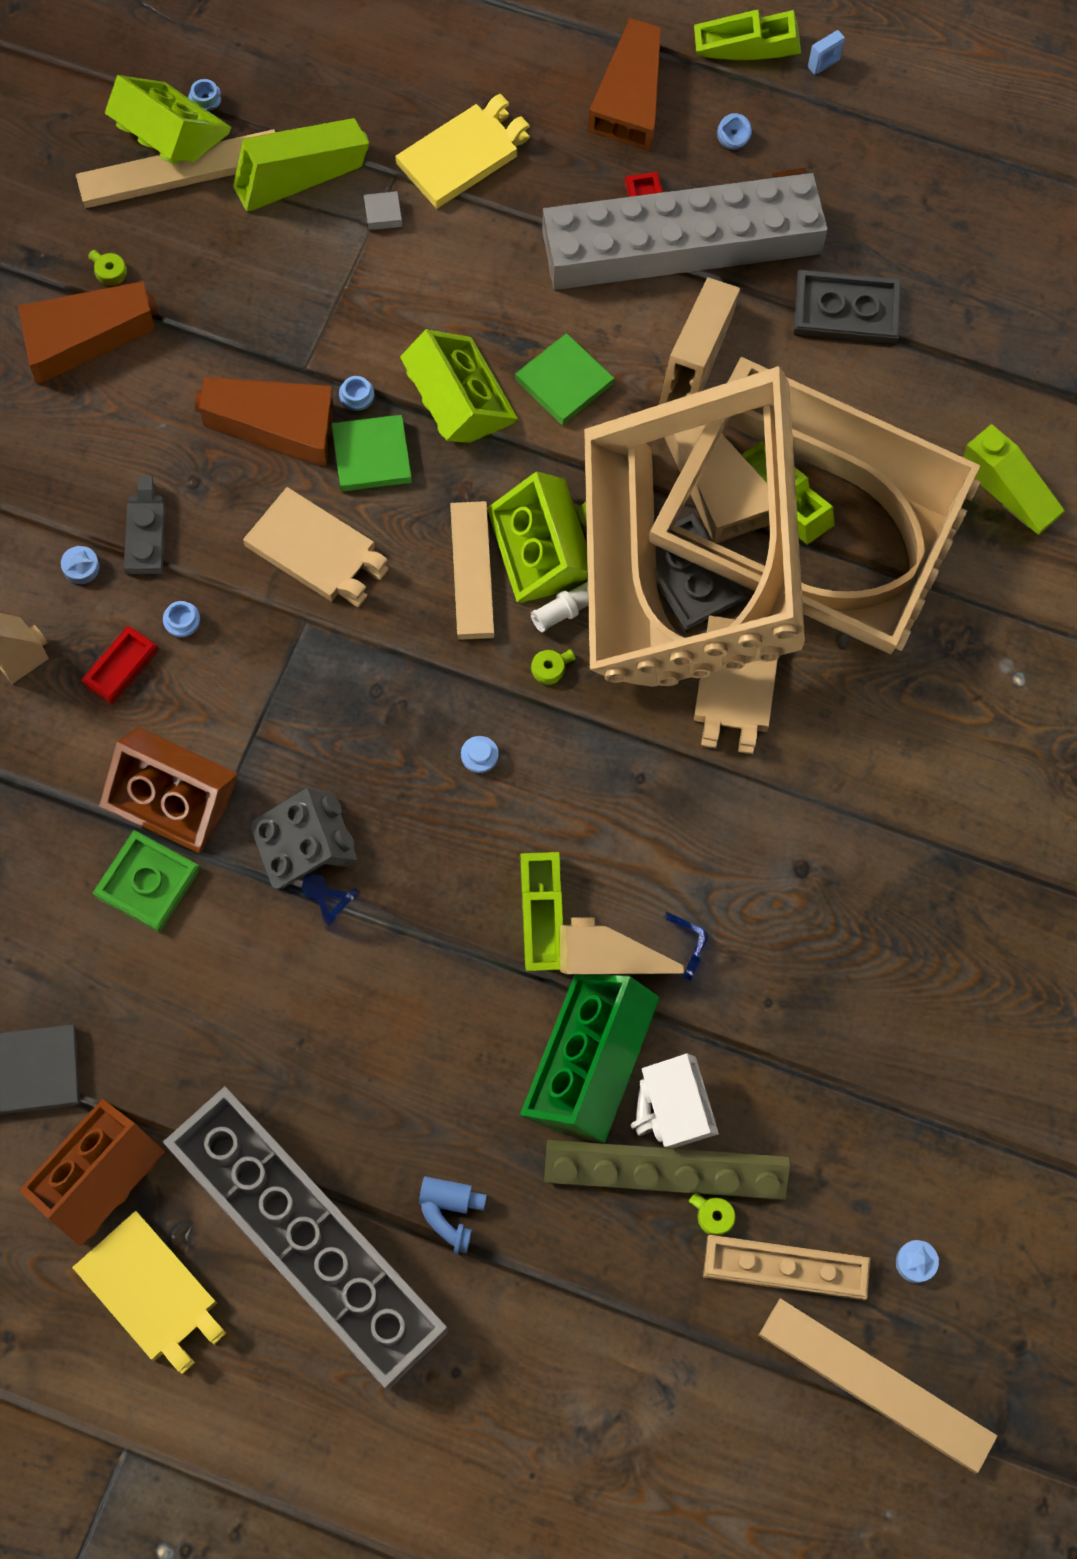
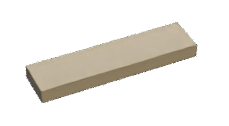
(472, 570)
(786, 1267)

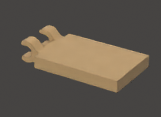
(315, 548)
(735, 698)

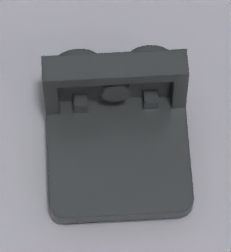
(302, 837)

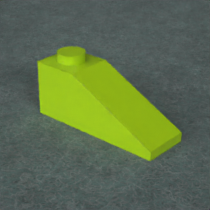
(1012, 479)

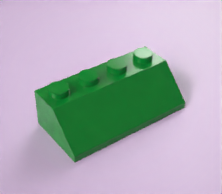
(590, 1055)

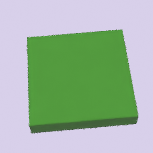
(564, 379)
(371, 453)
(146, 881)

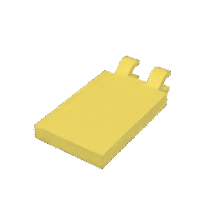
(463, 151)
(149, 1291)

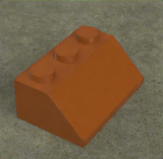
(167, 788)
(92, 1172)

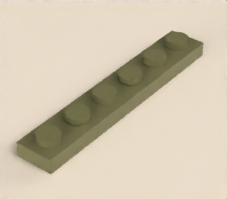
(666, 1169)

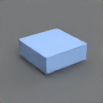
(826, 52)

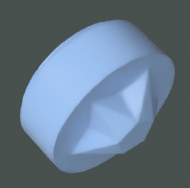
(734, 131)
(80, 565)
(917, 1261)

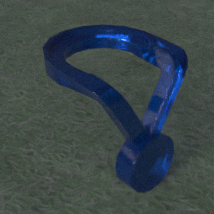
(315, 888)
(695, 960)

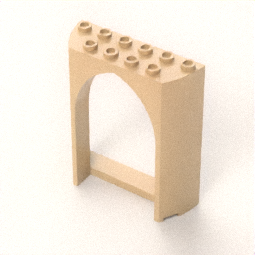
(905, 474)
(626, 619)

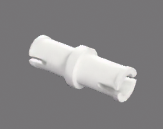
(564, 606)

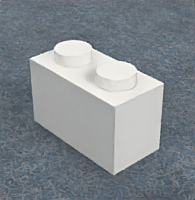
(678, 1101)

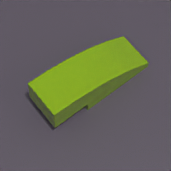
(749, 36)
(813, 512)
(541, 909)

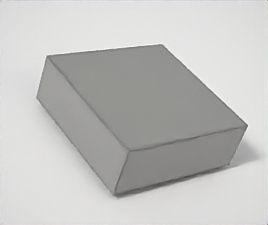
(382, 210)

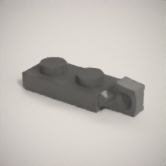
(145, 530)

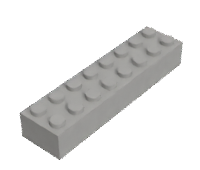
(683, 231)
(306, 1238)

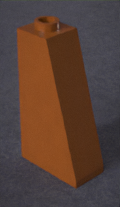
(628, 93)
(83, 326)
(270, 414)

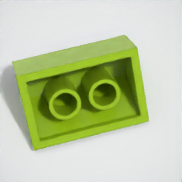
(164, 119)
(457, 386)
(540, 537)

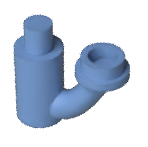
(450, 1196)

